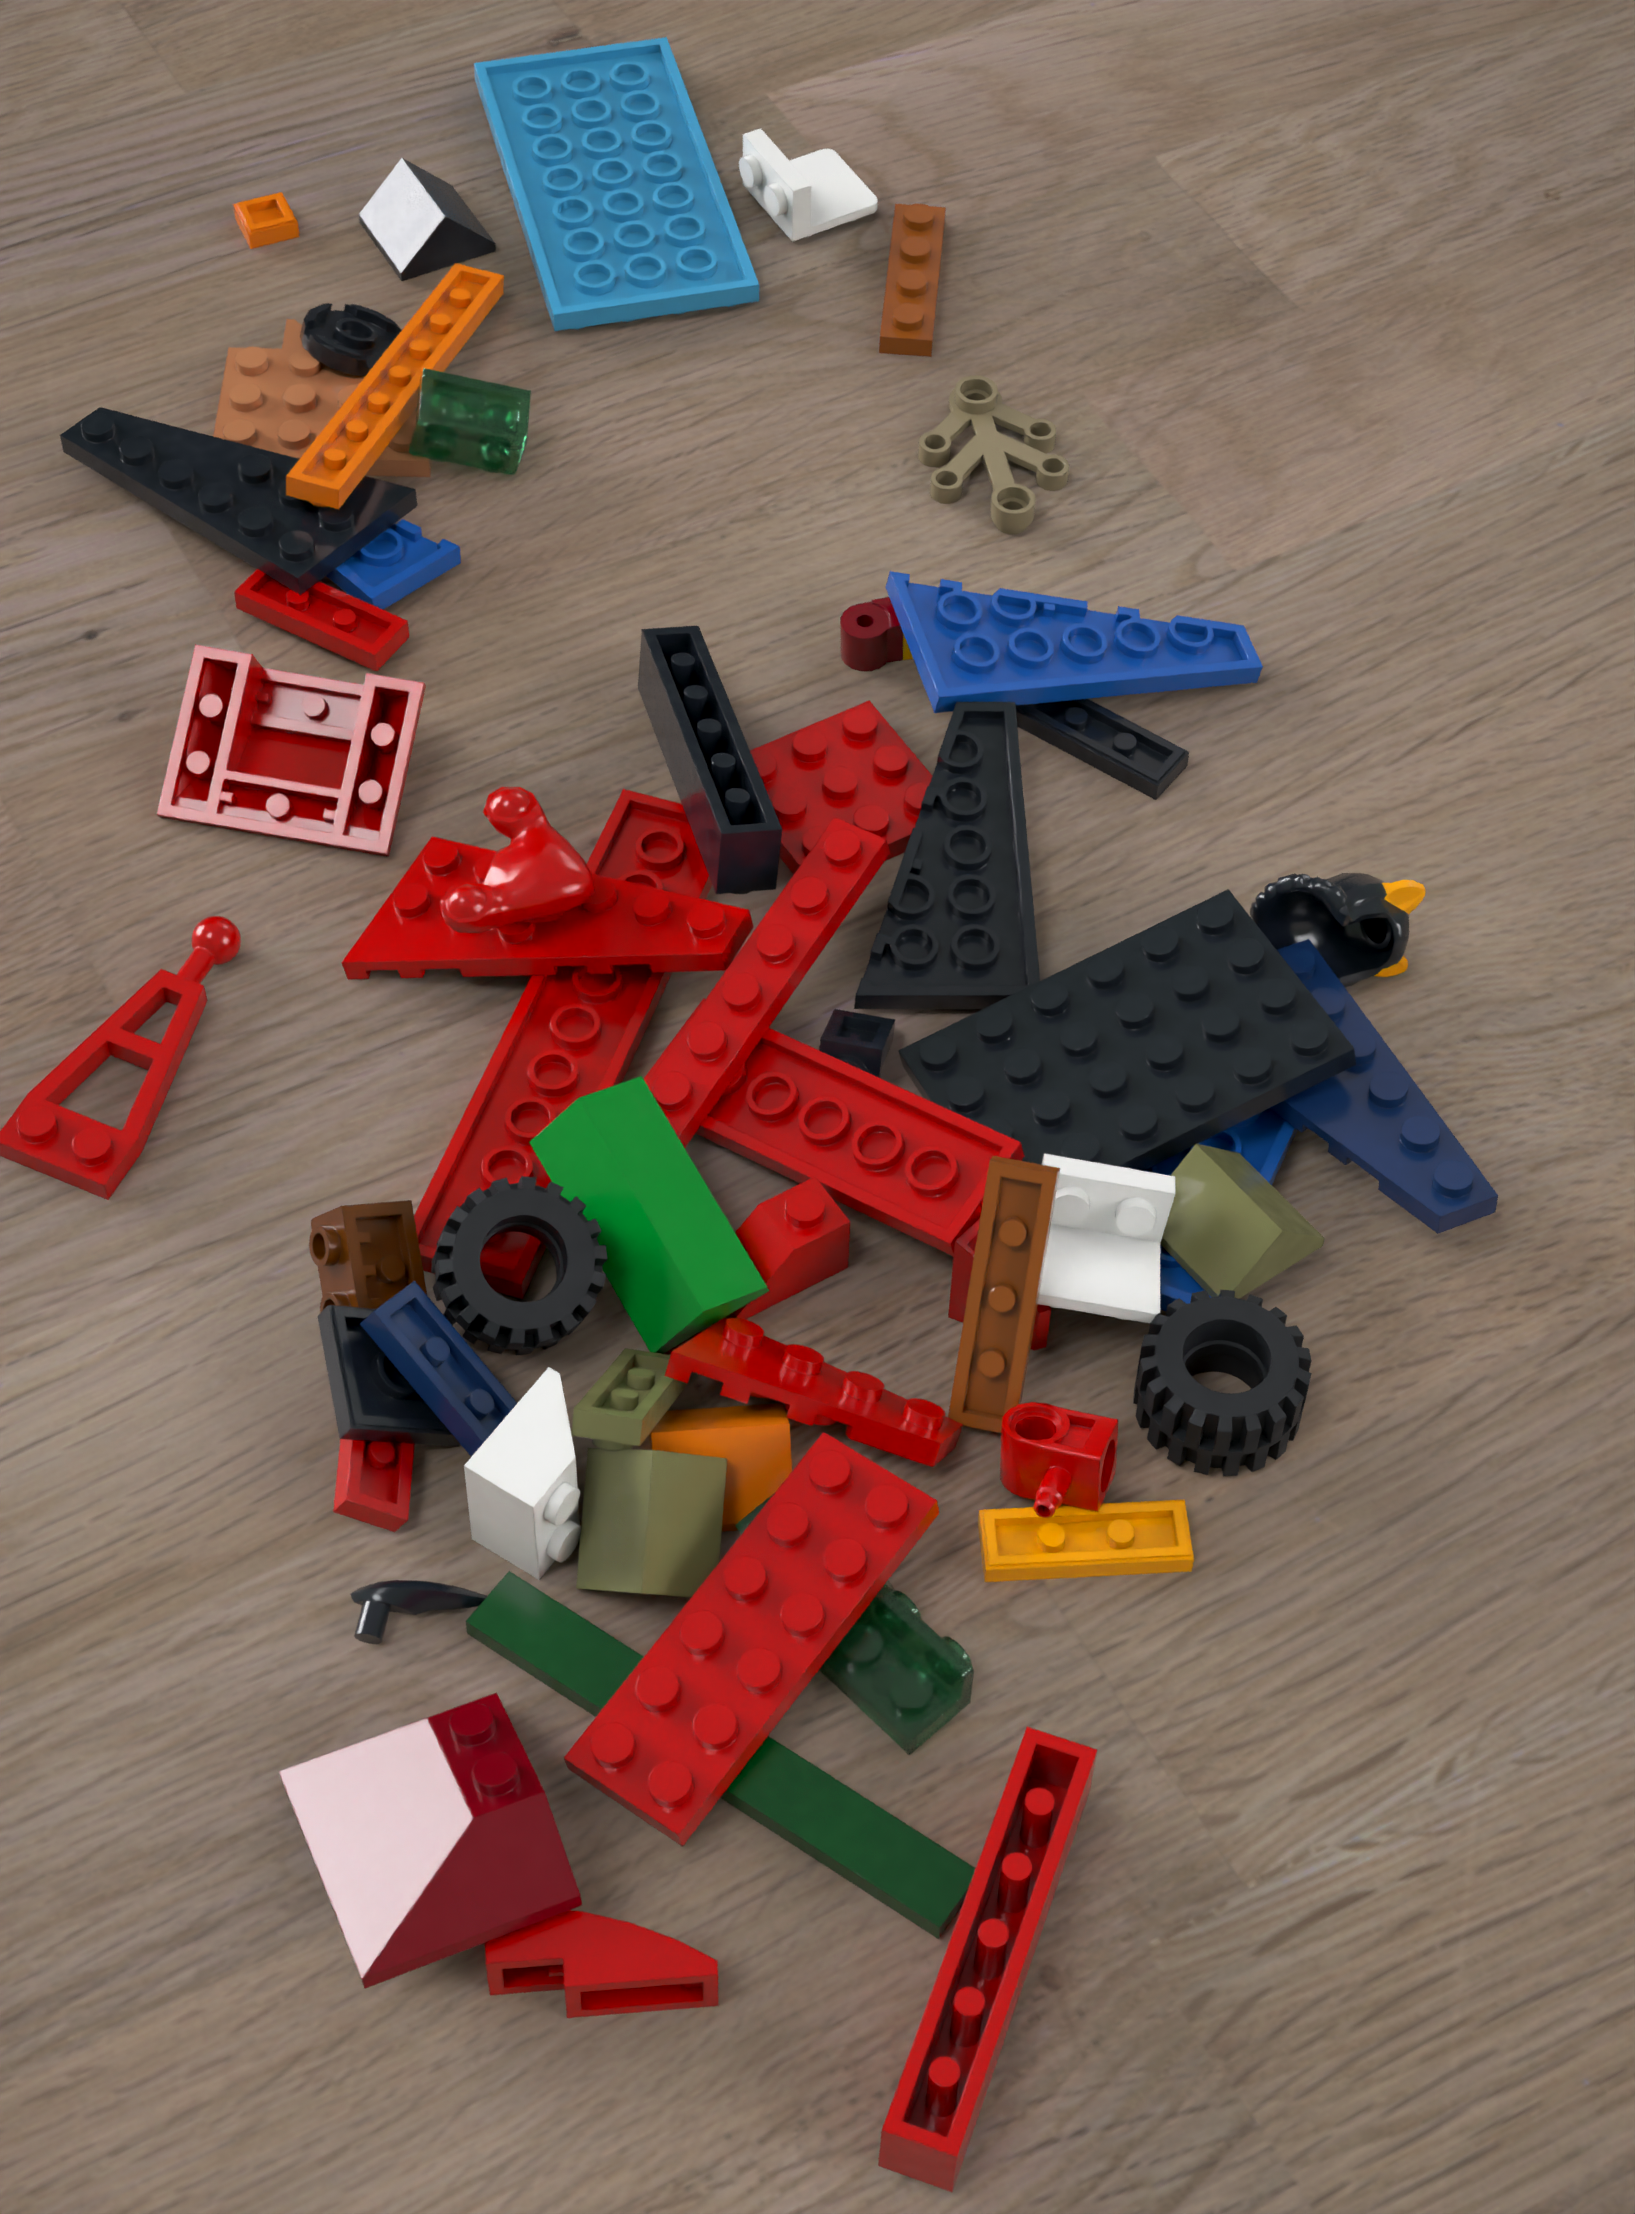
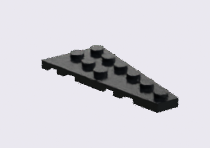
(235, 495)
(963, 896)

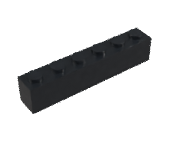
(709, 761)

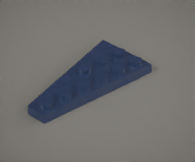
(1382, 1116)

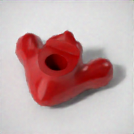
(527, 880)

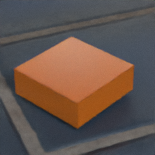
(266, 220)

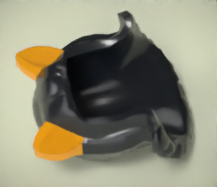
(1349, 919)

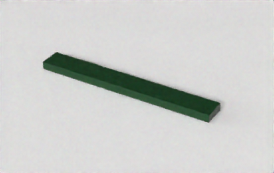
(772, 1788)

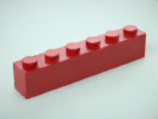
(987, 1961)

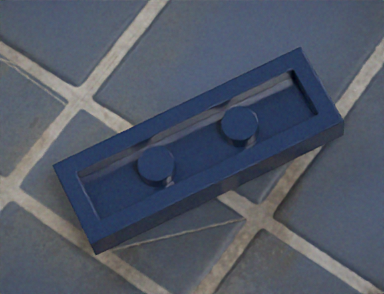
(440, 1366)

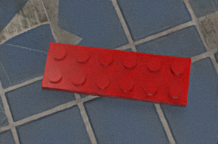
(858, 1136)
(751, 1638)

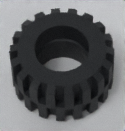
(553, 1222)
(1230, 1339)

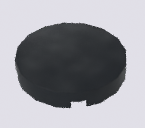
(347, 338)

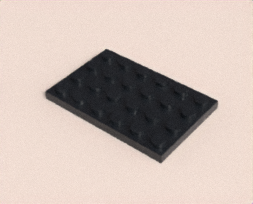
(1138, 1045)

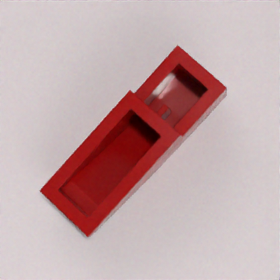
(601, 1966)

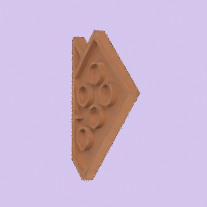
(288, 397)

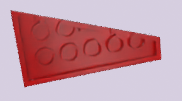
(613, 927)

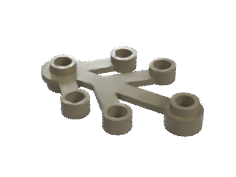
(979, 404)

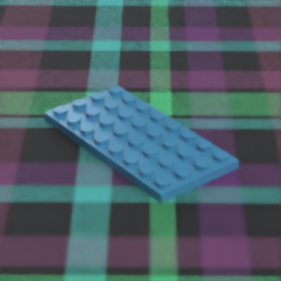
(614, 184)

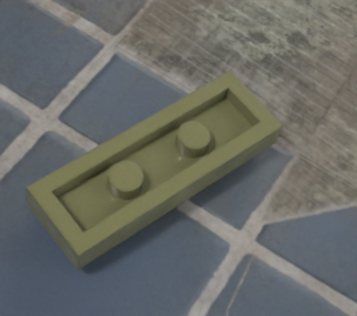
(626, 1401)

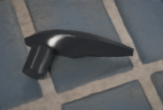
(405, 1597)

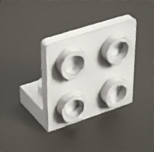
(1106, 1239)

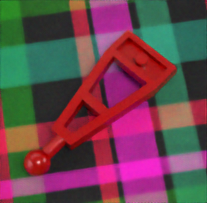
(89, 1151)

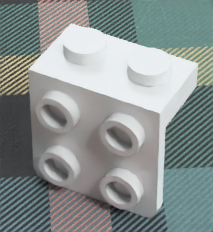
(803, 192)

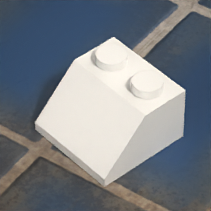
(526, 1482)

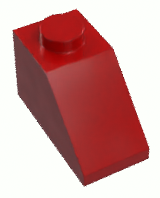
(794, 1243)

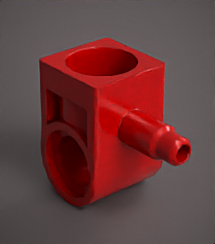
(1057, 1456)

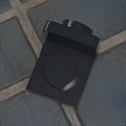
(858, 1039)

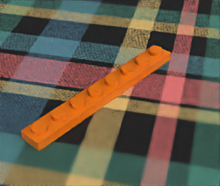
(390, 389)

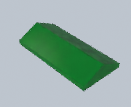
(661, 1226)

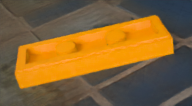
(1085, 1543)

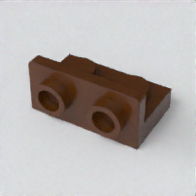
(366, 1253)

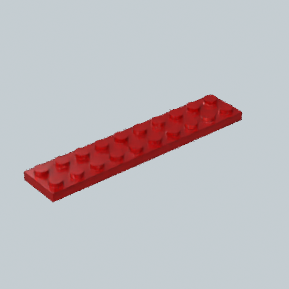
(562, 1043)

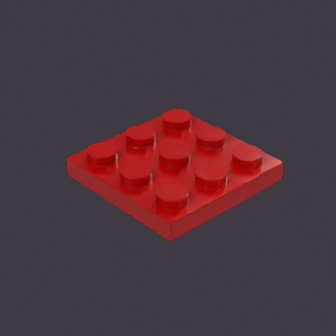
(846, 770)

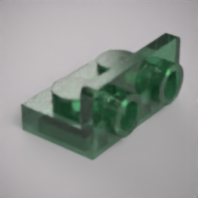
(470, 422)
(901, 1670)

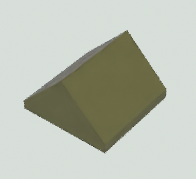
(1232, 1224)
(650, 1521)

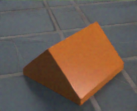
(750, 1438)

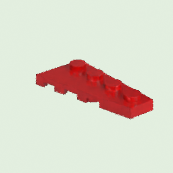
(815, 1391)

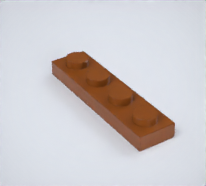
(912, 280)
(1003, 1291)

